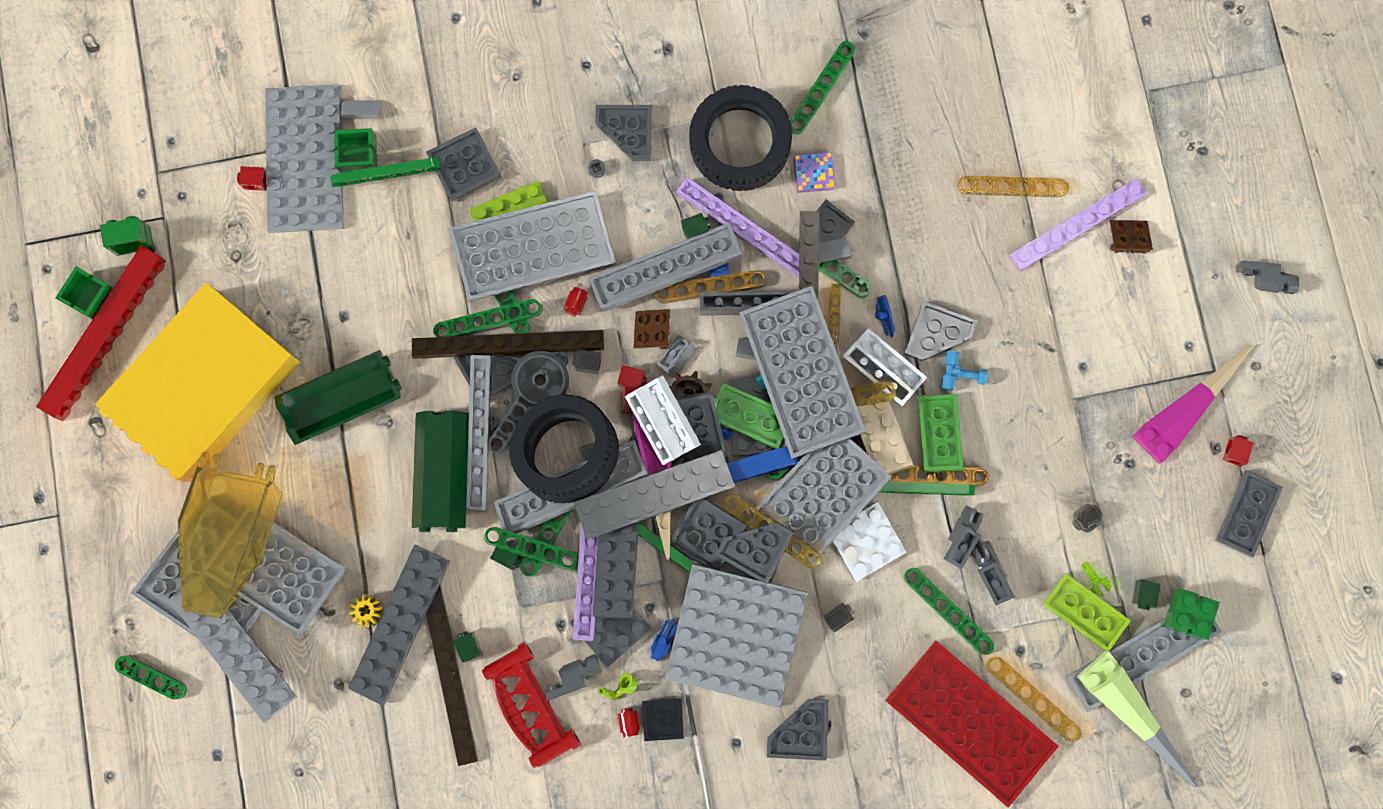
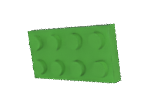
(748, 416)
(940, 433)

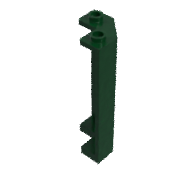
(338, 397)
(440, 470)

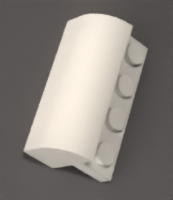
(883, 363)
(662, 420)

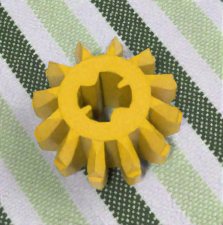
(364, 603)

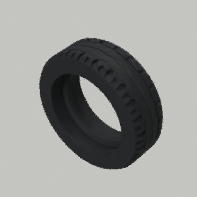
(751, 100)
(542, 418)

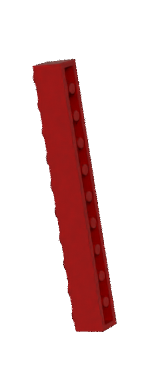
(101, 334)

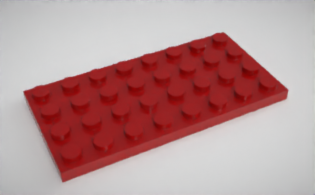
(971, 723)

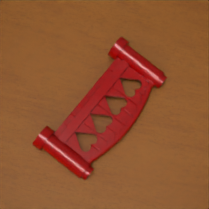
(557, 740)

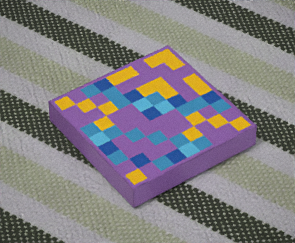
(814, 172)

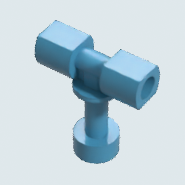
(954, 371)

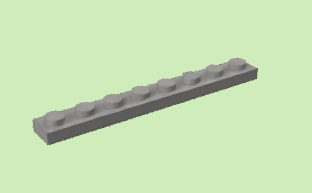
(478, 432)

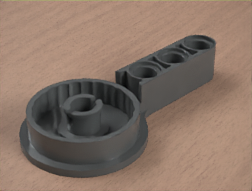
(530, 393)

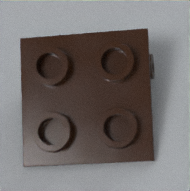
(1130, 235)
(652, 329)

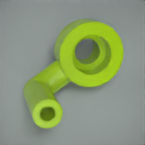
(627, 684)

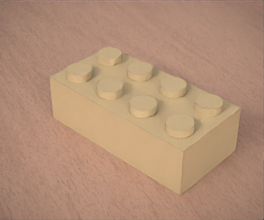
(883, 437)

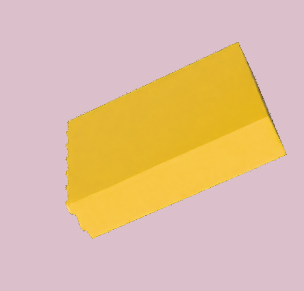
(197, 383)

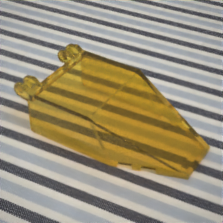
(223, 533)

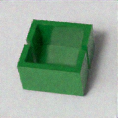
(357, 149)
(126, 235)
(84, 292)
(1192, 613)

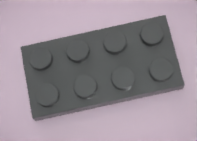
(705, 422)
(743, 444)
(1249, 514)

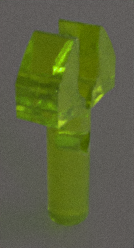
(1096, 580)

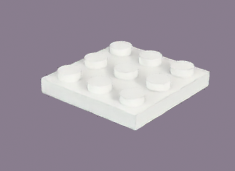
(868, 542)

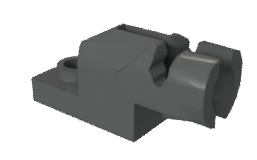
(1269, 277)
(964, 537)
(992, 573)
(573, 676)

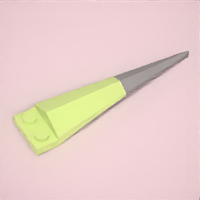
(1115, 690)

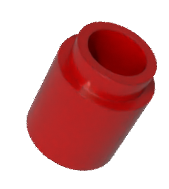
(575, 301)
(628, 722)

